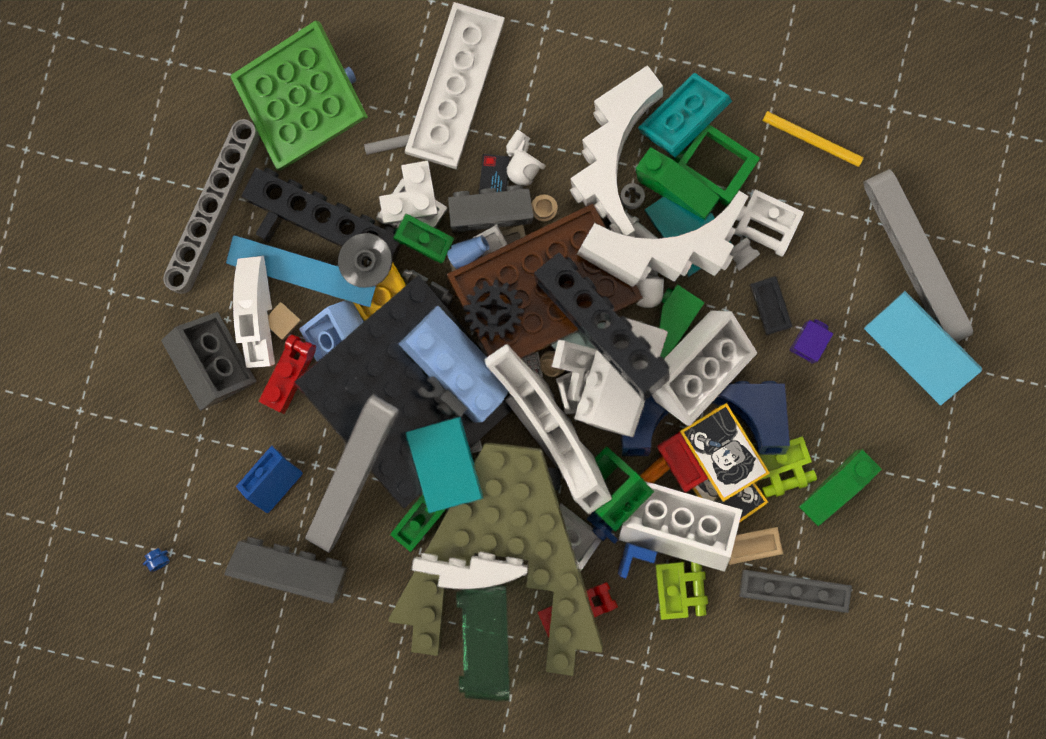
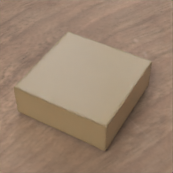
(282, 321)

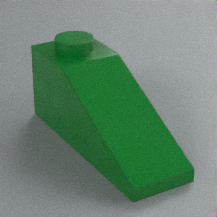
(675, 183)
(676, 315)
(840, 486)
(415, 524)

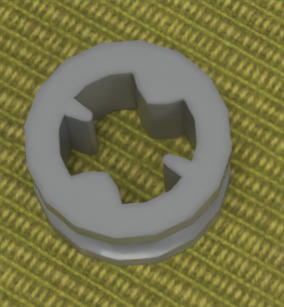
(638, 191)

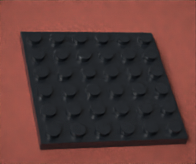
(375, 364)

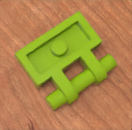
(793, 459)
(672, 590)

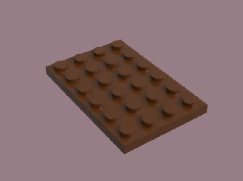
(516, 263)

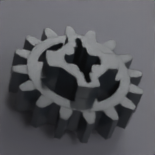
(483, 309)

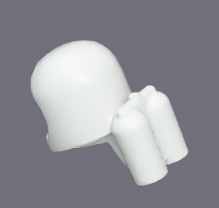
(522, 166)
(651, 290)

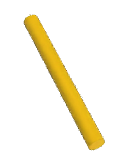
(813, 139)

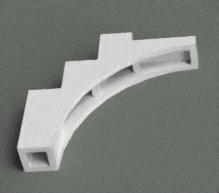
(619, 112)
(633, 258)
(553, 426)

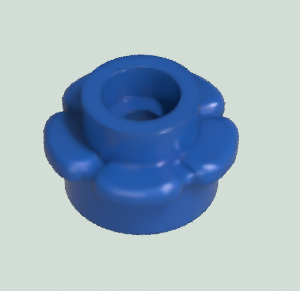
(156, 559)

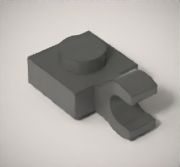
(448, 403)

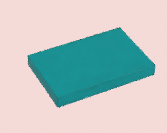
(685, 114)
(674, 221)
(444, 465)

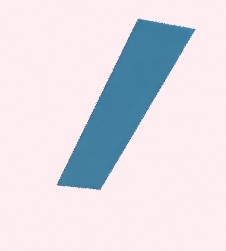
(300, 270)

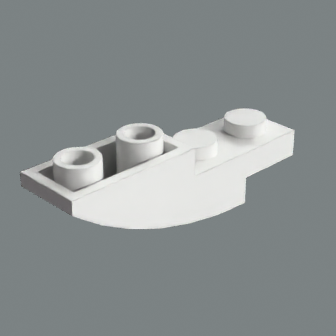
(250, 310)
(482, 572)

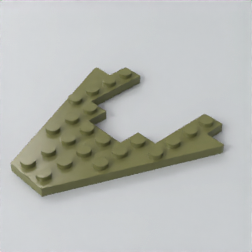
(516, 521)

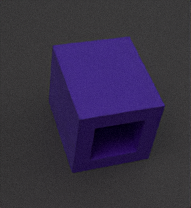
(811, 340)

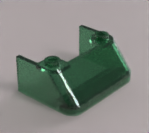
(485, 643)

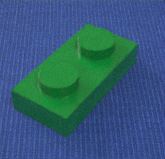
(423, 238)

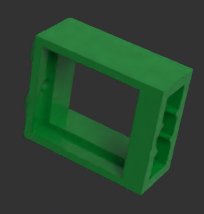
(750, 161)
(634, 490)

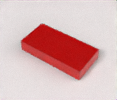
(682, 462)

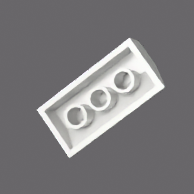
(704, 365)
(607, 397)
(684, 527)

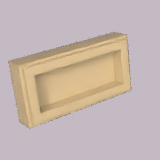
(756, 545)

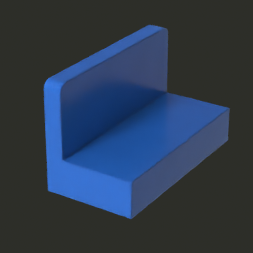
(269, 480)
(637, 552)

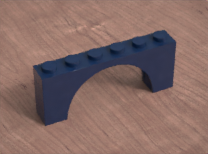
(758, 405)

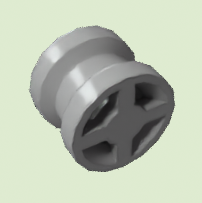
(743, 254)

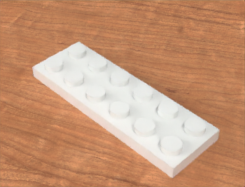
(454, 85)

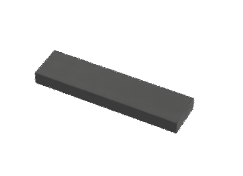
(795, 591)

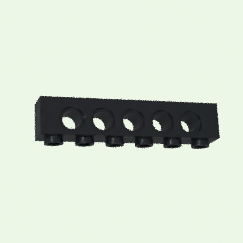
(263, 182)
(642, 381)

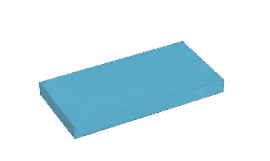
(923, 348)

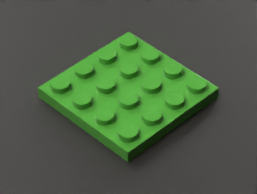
(298, 95)

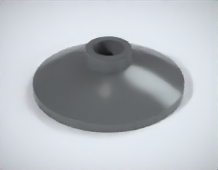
(356, 251)

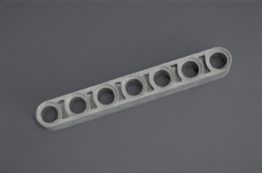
(212, 193)
(917, 254)
(351, 473)

